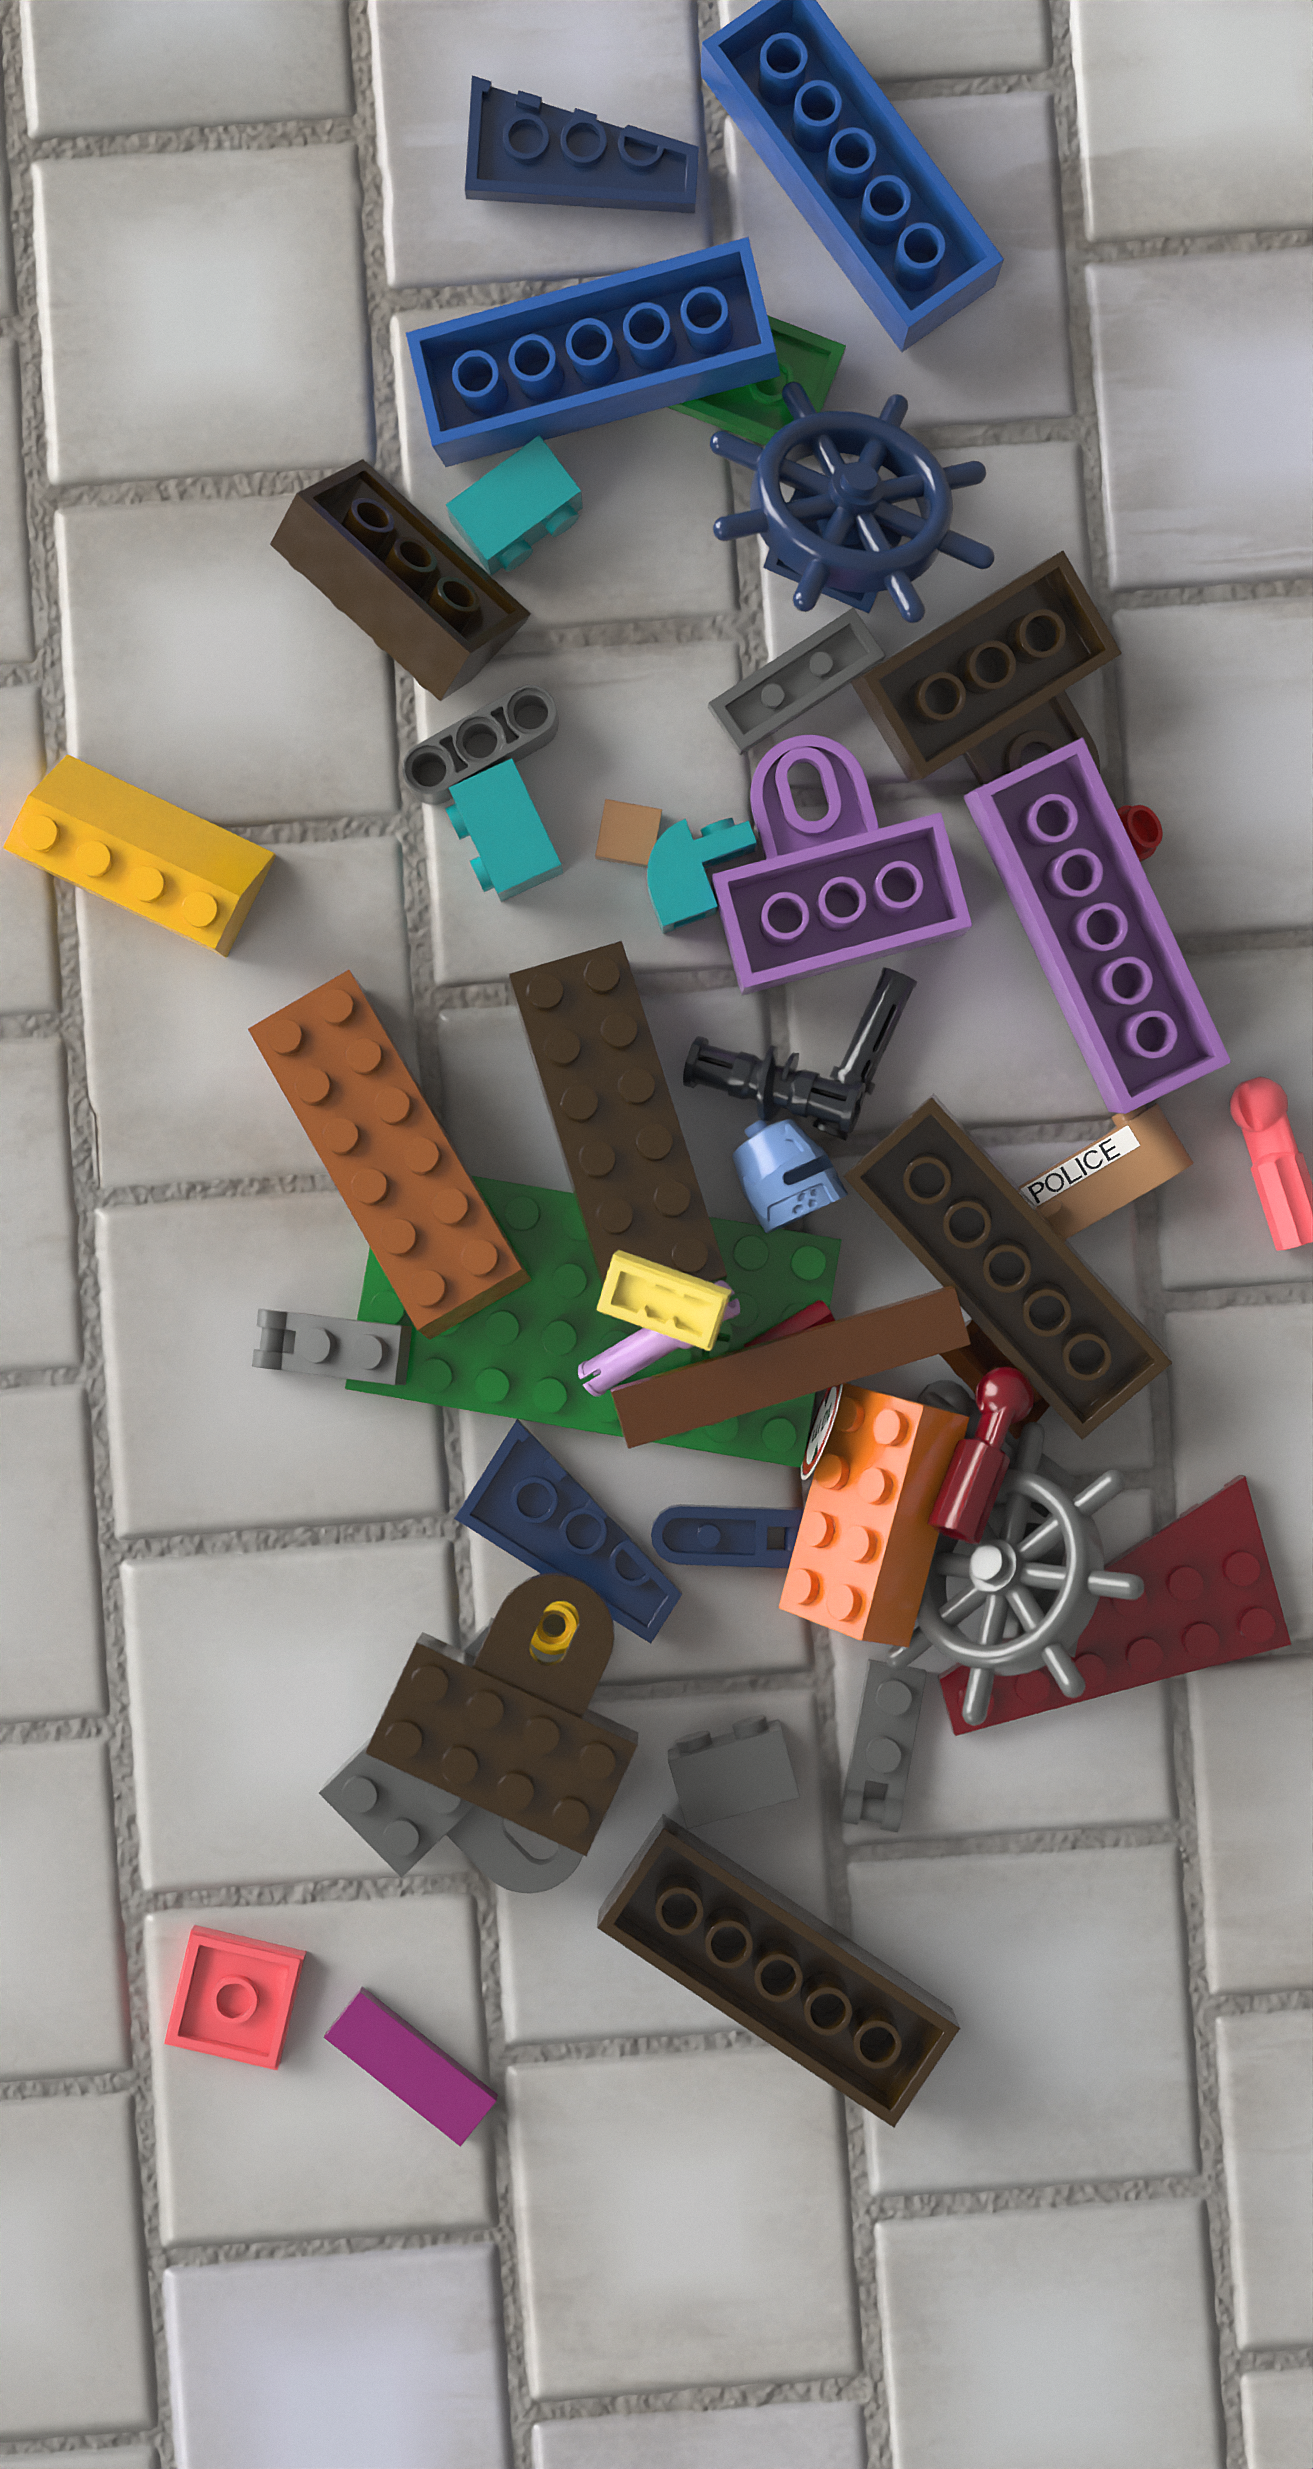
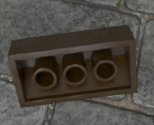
(398, 577)

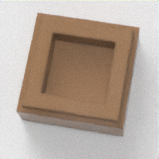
(627, 833)

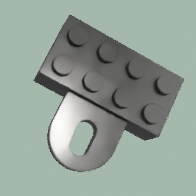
(409, 1816)

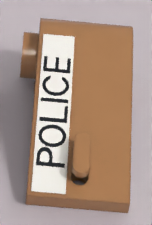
(1109, 1171)

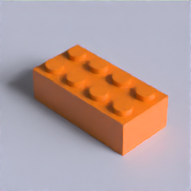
(867, 1514)

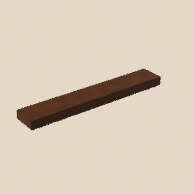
(790, 1366)

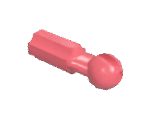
(1278, 1166)

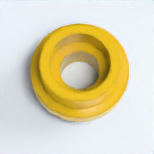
(556, 1644)

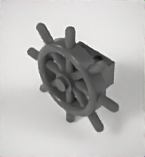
(1034, 1583)

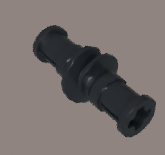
(774, 1085)

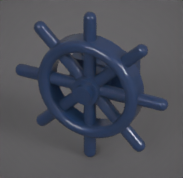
(842, 524)

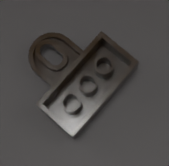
(992, 678)
(511, 1725)

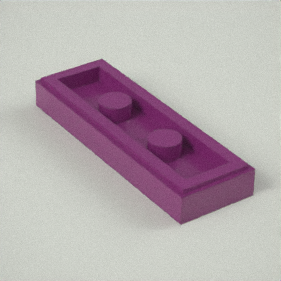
(411, 2066)

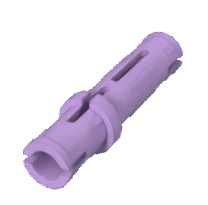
(635, 1354)

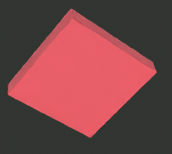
(235, 1997)

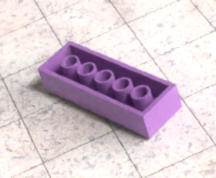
(1097, 928)

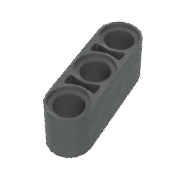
(493, 719)

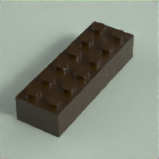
(614, 1113)
(1008, 1267)
(778, 1970)

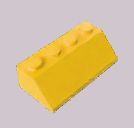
(140, 853)

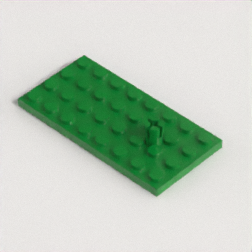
(527, 1347)

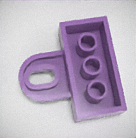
(833, 885)

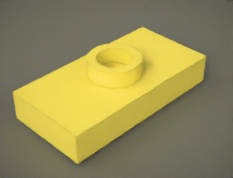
(664, 1300)

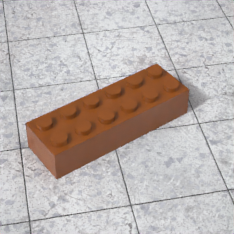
(389, 1155)

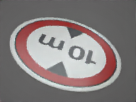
(820, 1429)

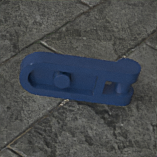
(725, 1535)

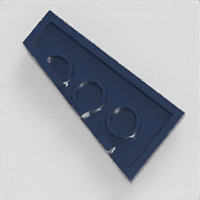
(568, 158)
(554, 1525)

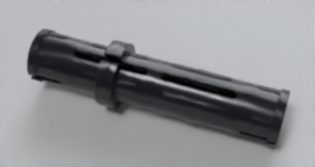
(871, 1037)

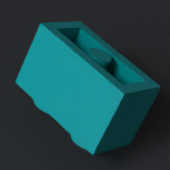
(516, 507)
(505, 831)

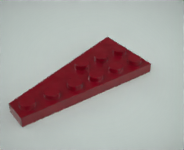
(1201, 1606)

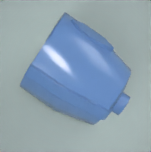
(784, 1174)

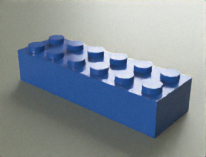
(850, 166)
(594, 353)

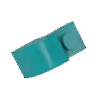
(678, 867)

